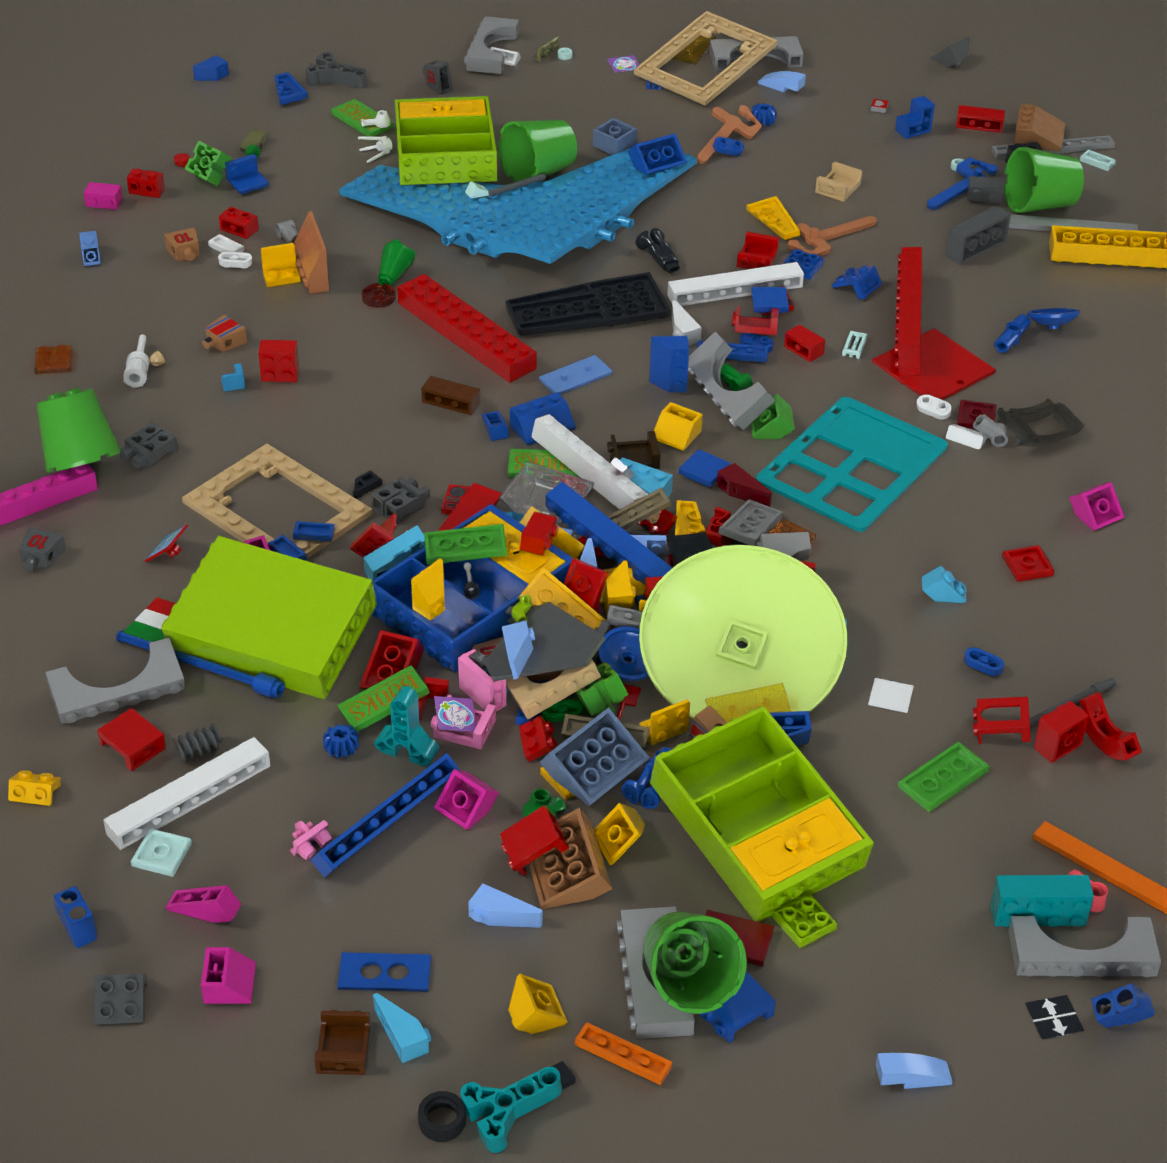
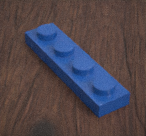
(746, 352)

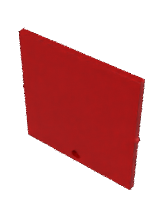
(944, 367)

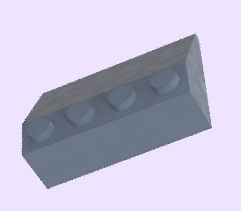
(595, 758)

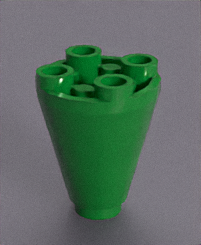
(394, 262)

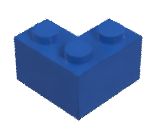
(918, 120)

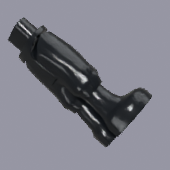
(658, 249)

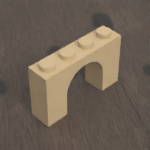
(536, 697)

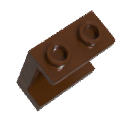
(343, 1042)

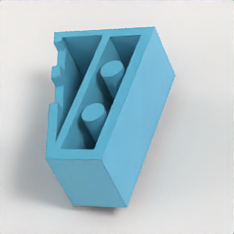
(649, 478)
(393, 552)

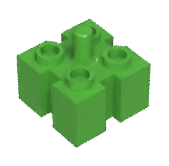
(208, 163)
(601, 692)

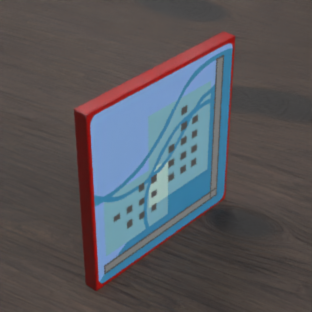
(168, 544)

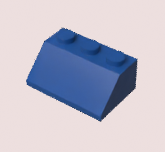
(657, 154)
(669, 362)
(524, 415)

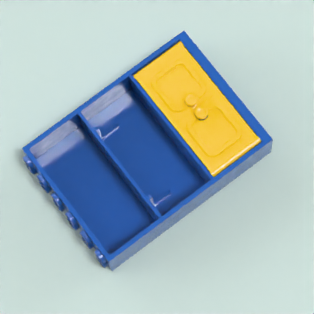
(482, 618)

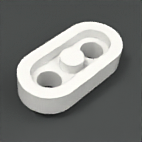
(235, 259)
(932, 406)

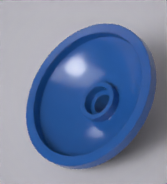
(1053, 316)
(623, 645)

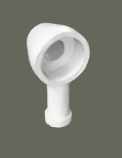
(382, 120)

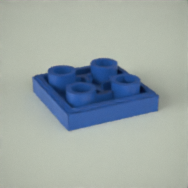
(808, 262)
(769, 297)
(703, 467)

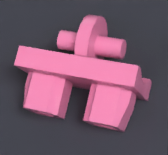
(307, 835)

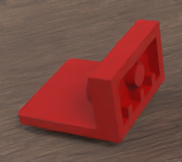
(374, 537)

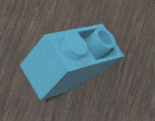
(943, 587)

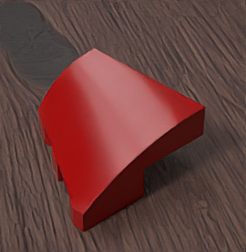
(720, 517)

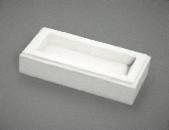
(225, 244)

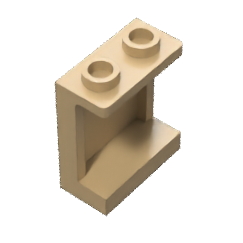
(839, 182)

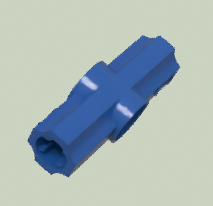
(1012, 333)

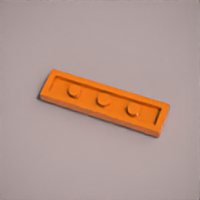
(623, 1053)

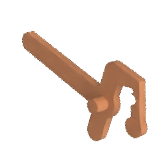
(731, 124)
(818, 238)

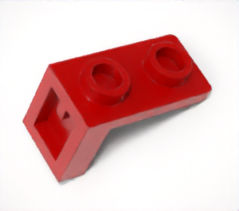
(436, 687)

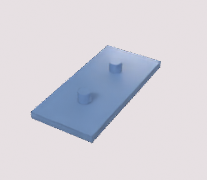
(575, 375)

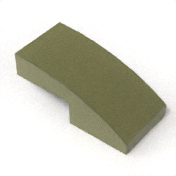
(255, 137)

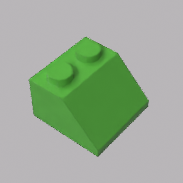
(774, 421)

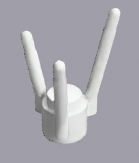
(383, 145)

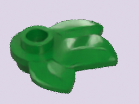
(540, 798)

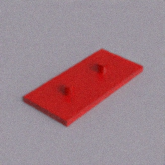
(472, 502)

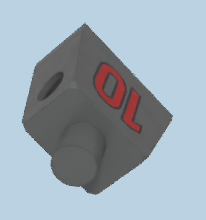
(438, 76)
(41, 548)

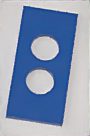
(416, 980)

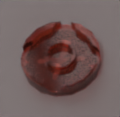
(378, 295)

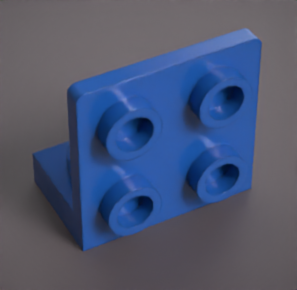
(244, 174)
(863, 279)

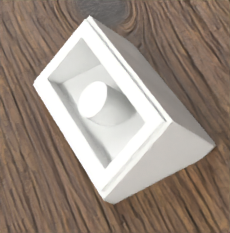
(510, 57)
(965, 436)

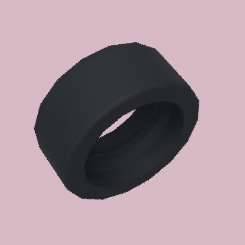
(447, 1132)

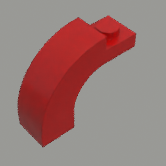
(1103, 732)

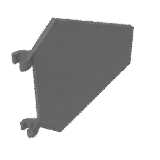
(558, 644)

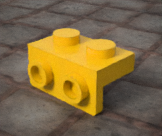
(33, 787)

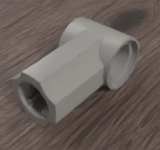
(287, 231)
(995, 431)

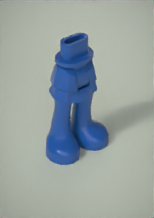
(635, 790)

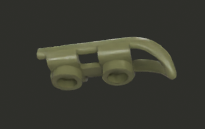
(547, 48)

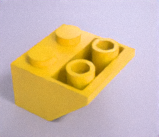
(678, 426)
(619, 589)

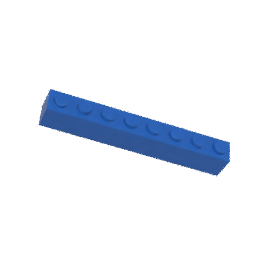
(604, 533)
(384, 816)

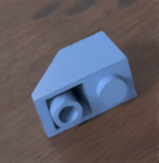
(90, 248)

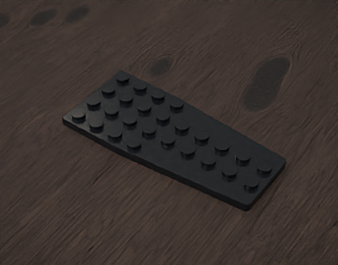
(589, 305)

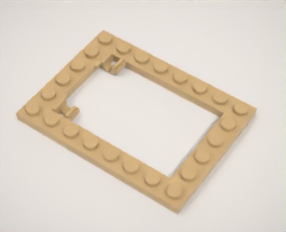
(754, 47)
(211, 503)

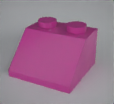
(1097, 506)
(465, 799)

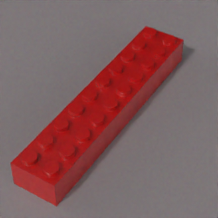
(909, 311)
(467, 328)

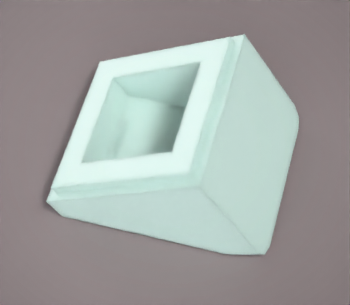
(476, 190)

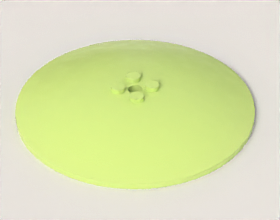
(747, 596)

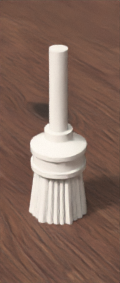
(137, 365)

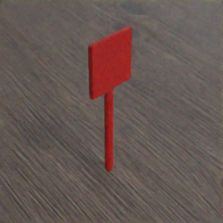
(631, 699)

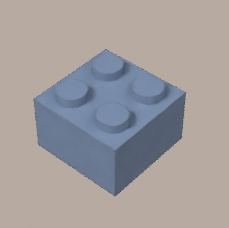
(614, 136)

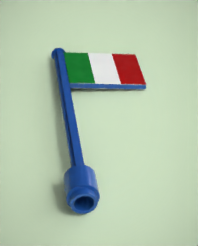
(147, 629)

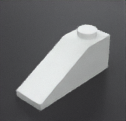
(684, 324)

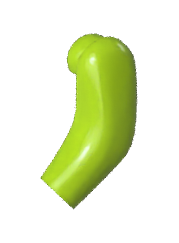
(521, 608)

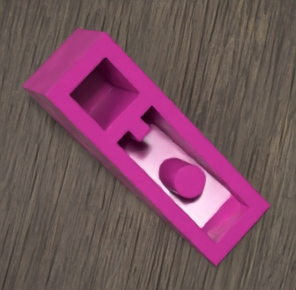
(206, 903)

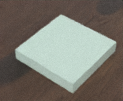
(161, 852)

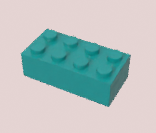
(1050, 898)

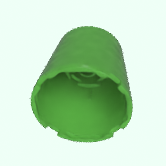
(536, 148)
(1042, 180)
(74, 430)
(707, 968)

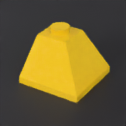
(429, 591)
(618, 832)
(535, 1006)

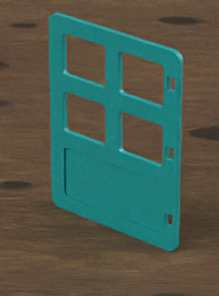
(869, 437)

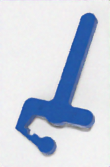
(961, 187)

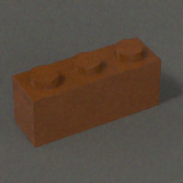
(450, 395)

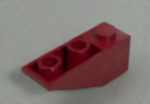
(741, 485)

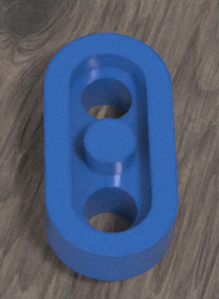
(728, 146)
(754, 339)
(984, 661)

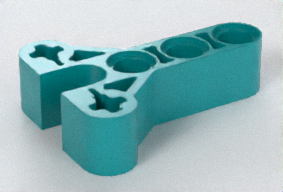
(406, 730)
(502, 1118)

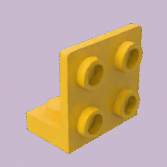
(279, 265)
(668, 722)

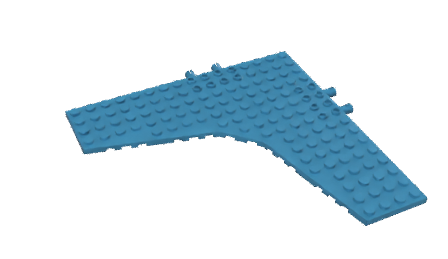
(533, 220)

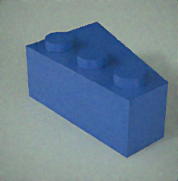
(795, 725)

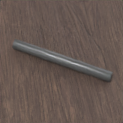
(515, 185)

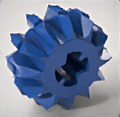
(764, 113)
(341, 741)

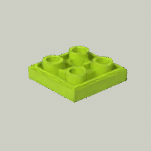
(804, 920)

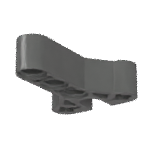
(329, 70)

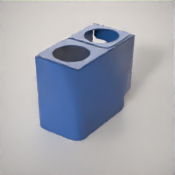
(82, 930)
(1126, 1016)

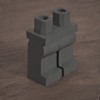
(148, 446)
(399, 498)

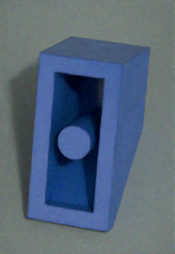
(211, 69)

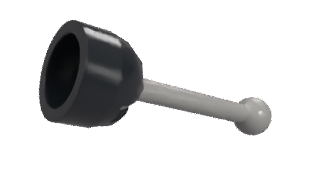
(472, 587)

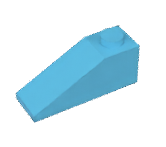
(403, 1029)

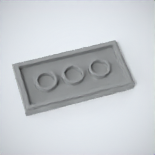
(750, 522)

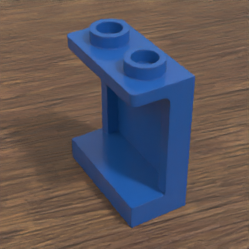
(744, 1007)

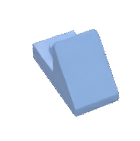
(654, 543)

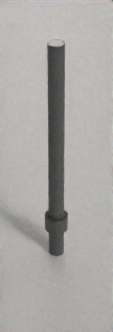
(1097, 687)

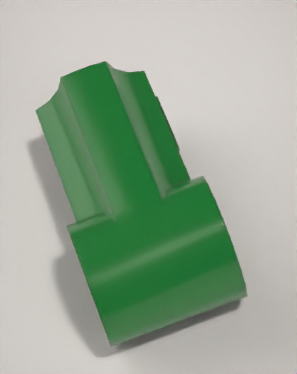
(735, 379)

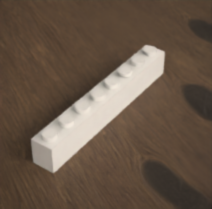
(734, 284)
(585, 462)
(186, 793)

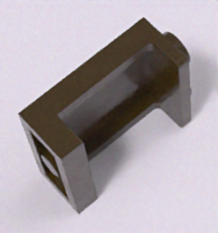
(642, 451)

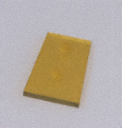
(694, 50)
(740, 703)

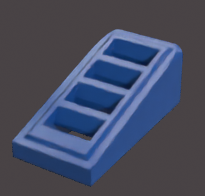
(495, 425)

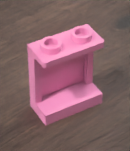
(479, 684)
(485, 721)

